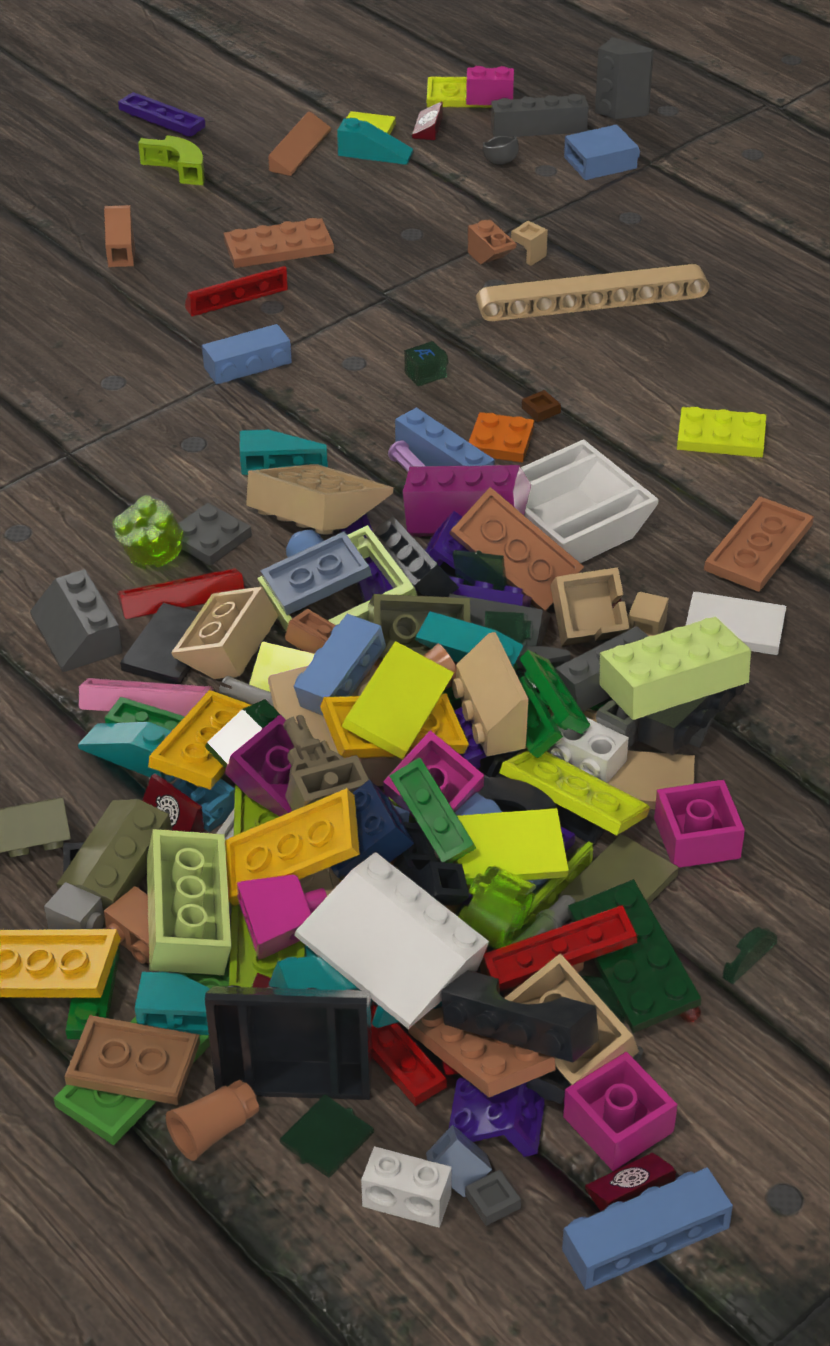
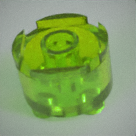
(149, 532)
(498, 905)

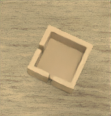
(585, 606)

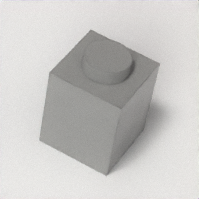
(74, 909)

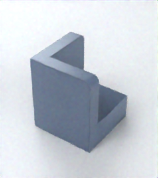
(464, 1156)

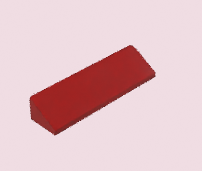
(236, 291)
(178, 592)

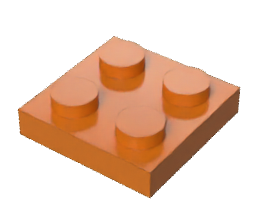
(502, 436)

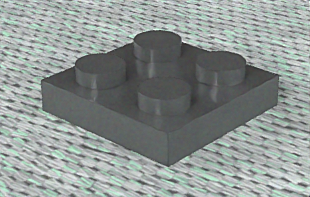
(212, 533)

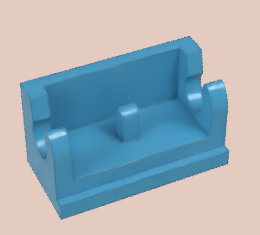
(215, 803)

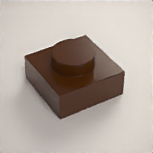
(541, 406)

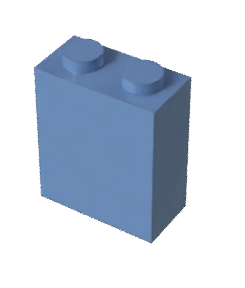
(601, 152)

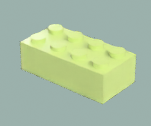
(674, 667)
(188, 902)

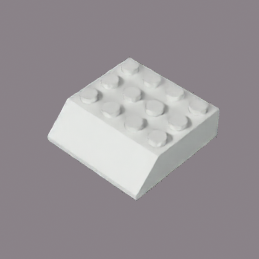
(585, 501)

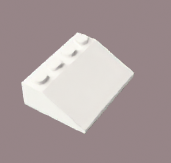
(392, 939)

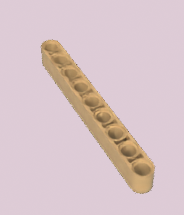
(592, 292)

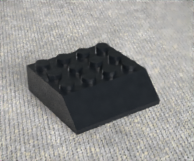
(291, 1041)

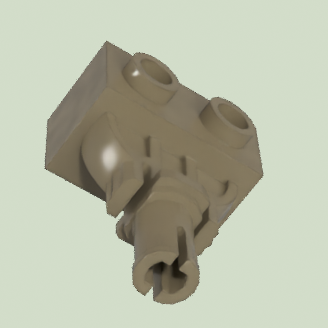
(316, 768)

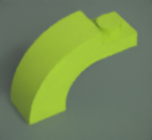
(176, 154)

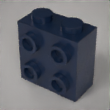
(378, 829)

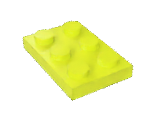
(722, 432)

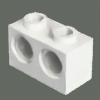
(596, 751)
(406, 1186)

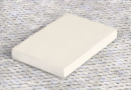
(753, 622)

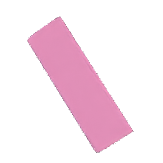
(175, 698)

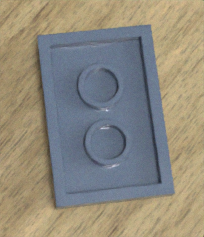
(315, 573)

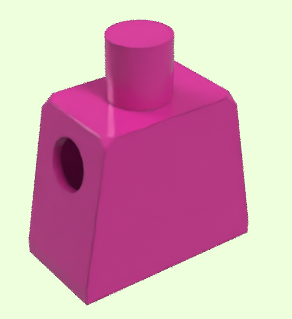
(275, 911)

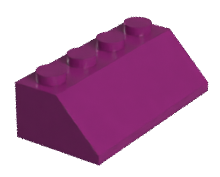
(437, 491)

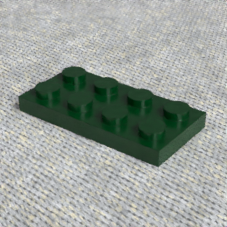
(645, 976)

